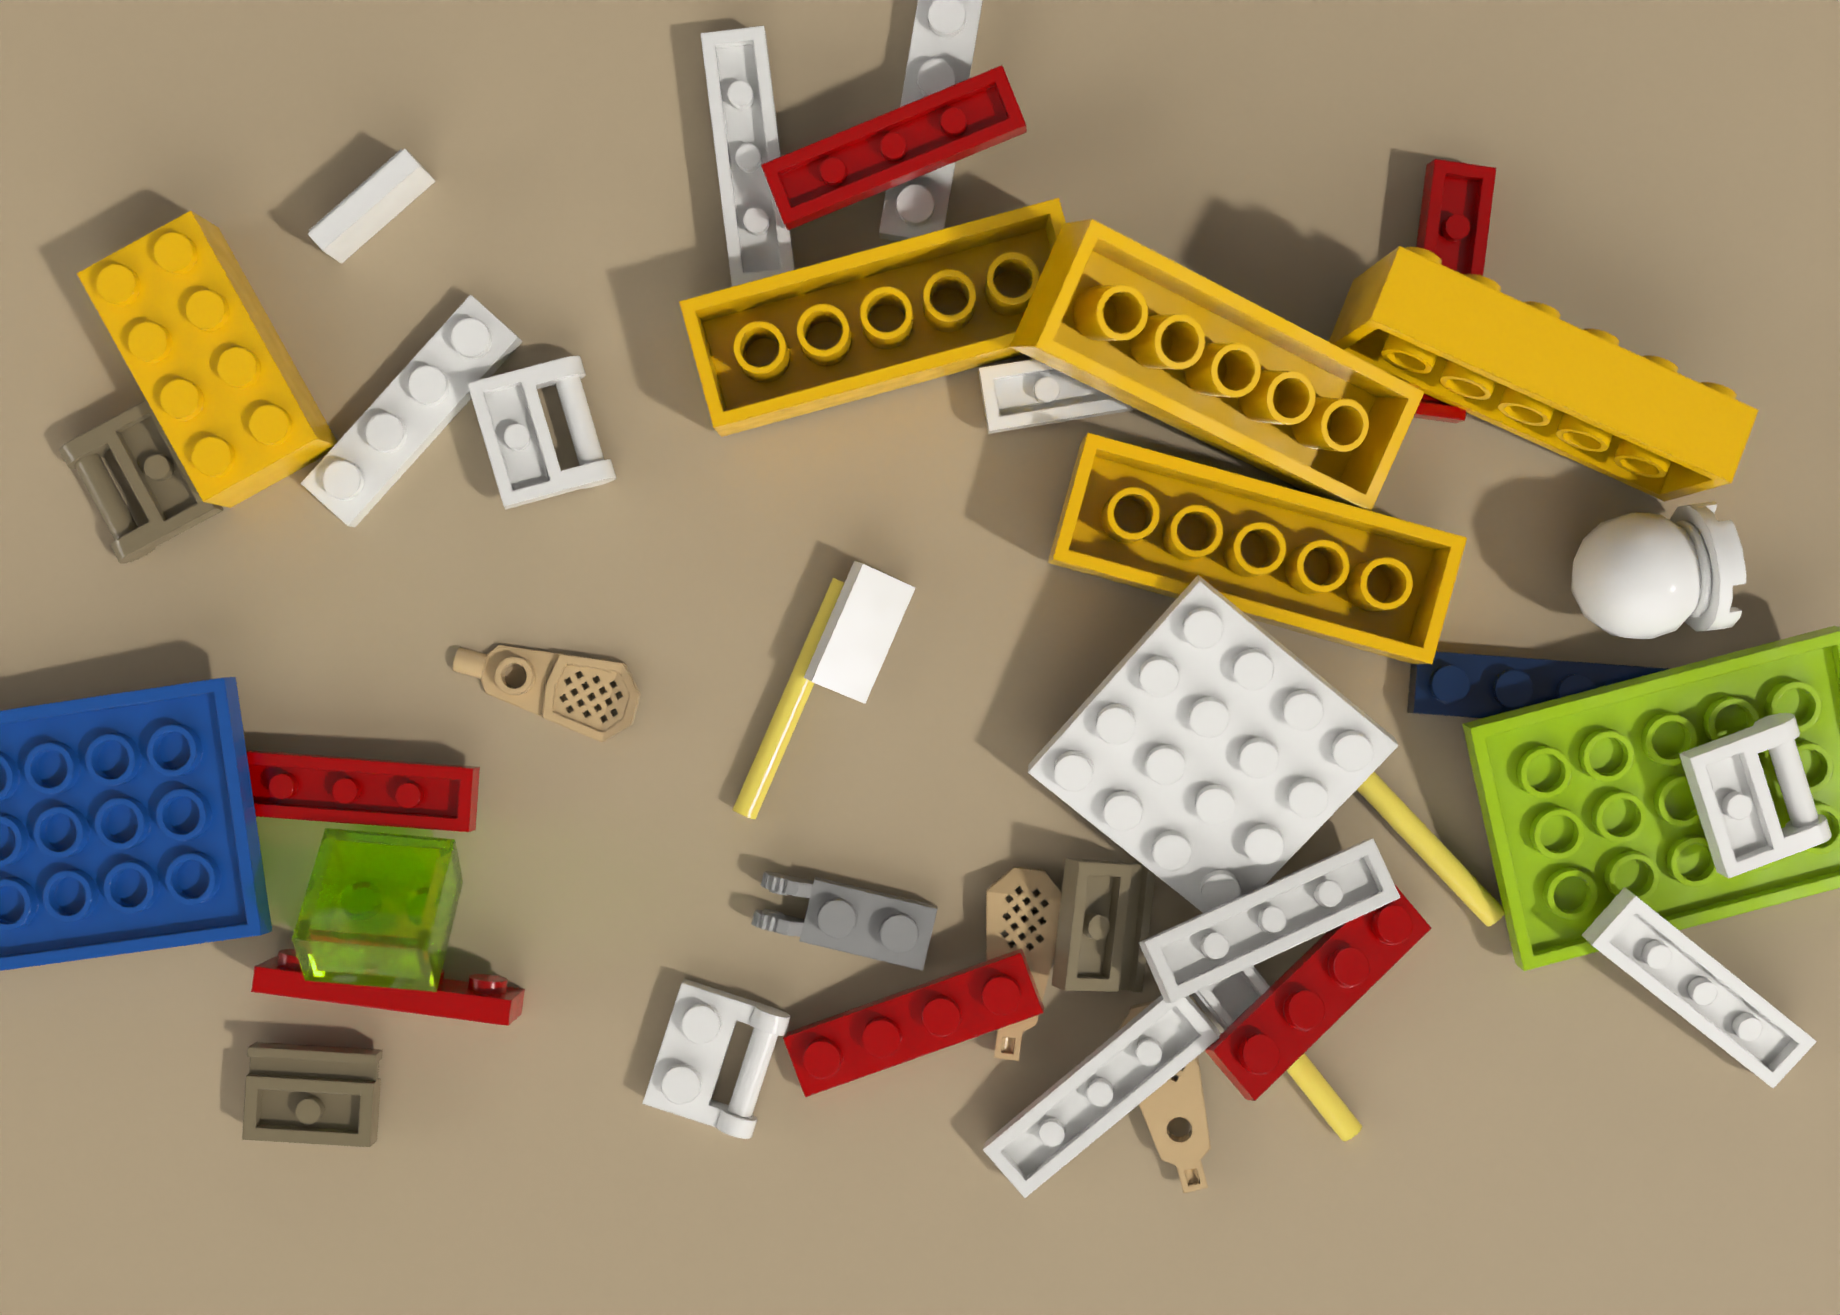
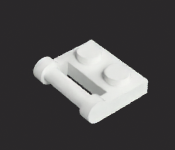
(520, 437)
(1737, 802)
(696, 1051)

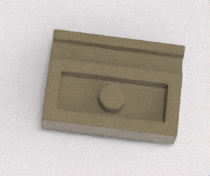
(1101, 924)
(312, 1094)

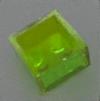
(379, 910)

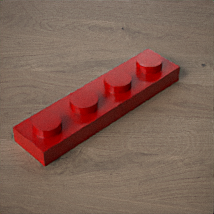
(894, 147)
(1456, 229)
(364, 791)
(1314, 995)
(480, 999)
(913, 1022)

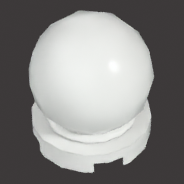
(1653, 573)

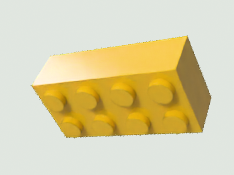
(208, 360)

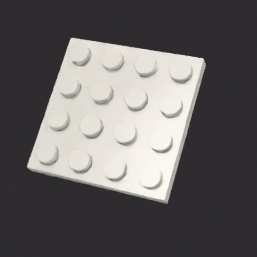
(1211, 751)

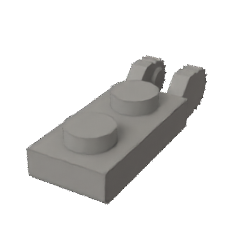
(852, 920)

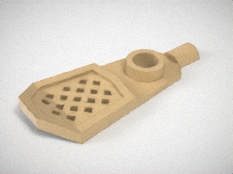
(547, 683)
(1040, 955)
(1175, 1099)

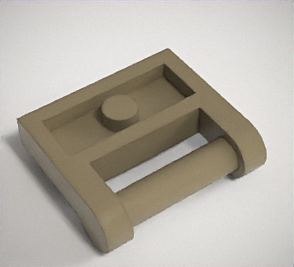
(151, 472)

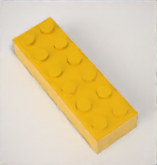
(869, 319)
(1215, 365)
(1543, 376)
(1261, 546)

